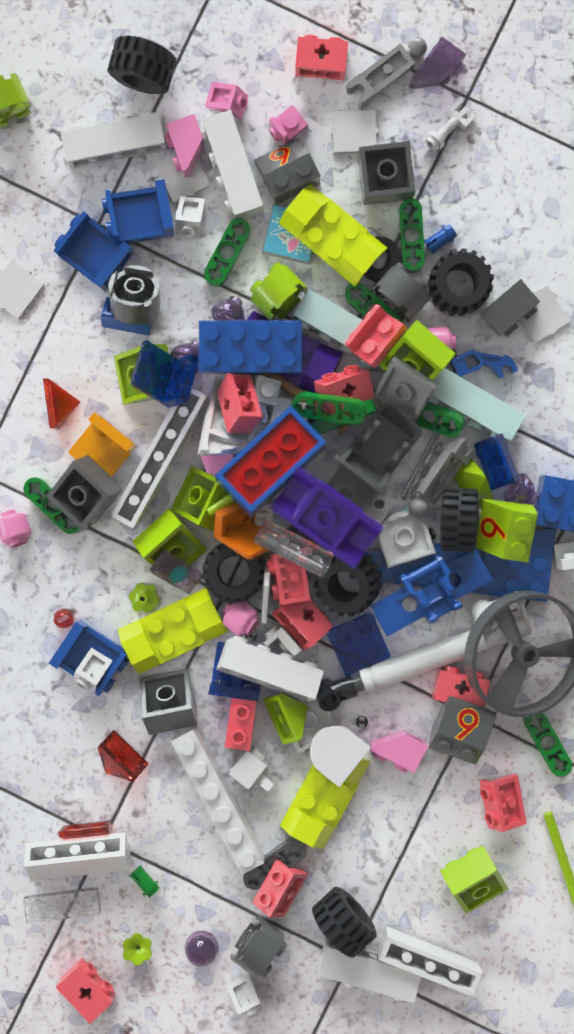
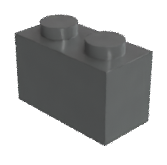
(510, 308)

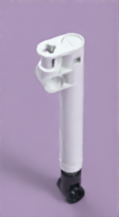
(418, 661)

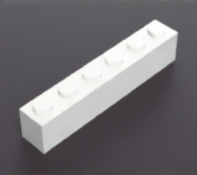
(158, 460)
(218, 799)

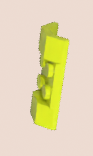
(332, 234)
(171, 631)
(320, 806)

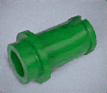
(144, 881)

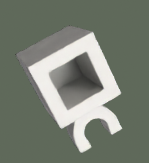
(267, 394)
(250, 768)

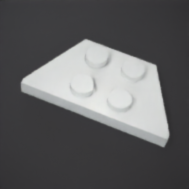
(214, 433)

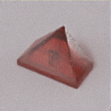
(59, 403)
(120, 758)
(85, 829)

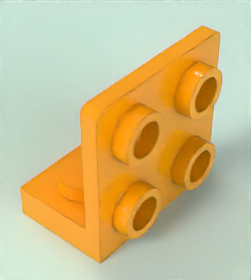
(103, 444)

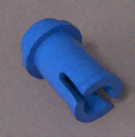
(440, 238)

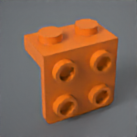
(238, 531)

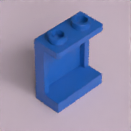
(138, 214)
(92, 251)
(77, 645)

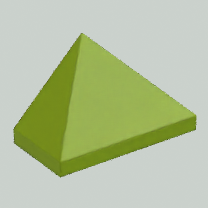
(472, 477)
(287, 716)

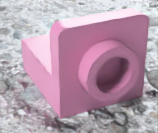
(227, 97)
(287, 125)

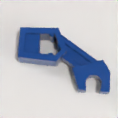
(495, 363)

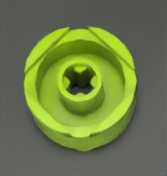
(12, 100)
(277, 292)

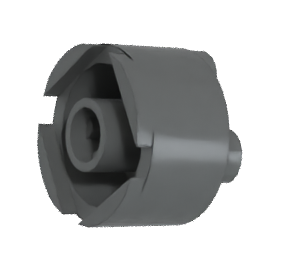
(402, 292)
(134, 295)
(258, 948)

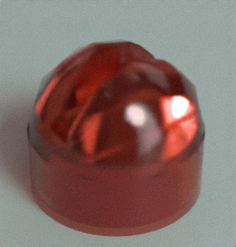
(60, 613)

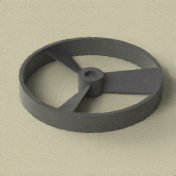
(523, 654)

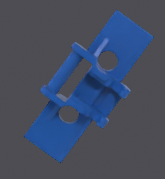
(434, 599)

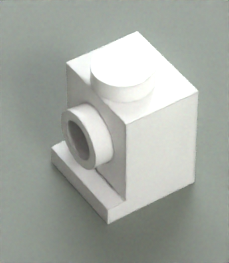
(379, 514)

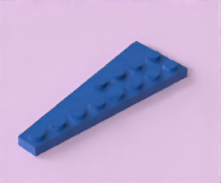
(506, 574)

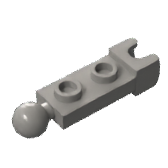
(386, 71)
(441, 474)

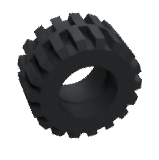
(141, 64)
(474, 267)
(459, 519)
(222, 590)
(342, 600)
(344, 922)

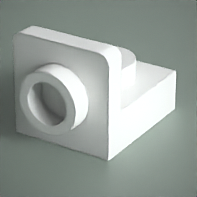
(189, 217)
(564, 555)
(286, 641)
(91, 670)
(245, 996)

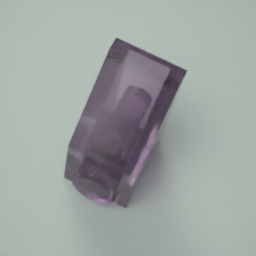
(439, 66)

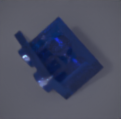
(496, 462)

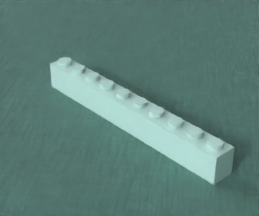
(452, 391)

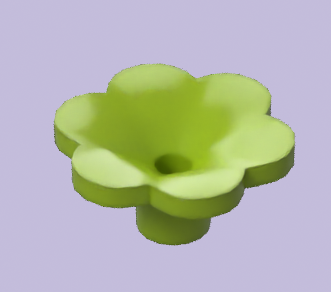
(148, 593)
(135, 953)

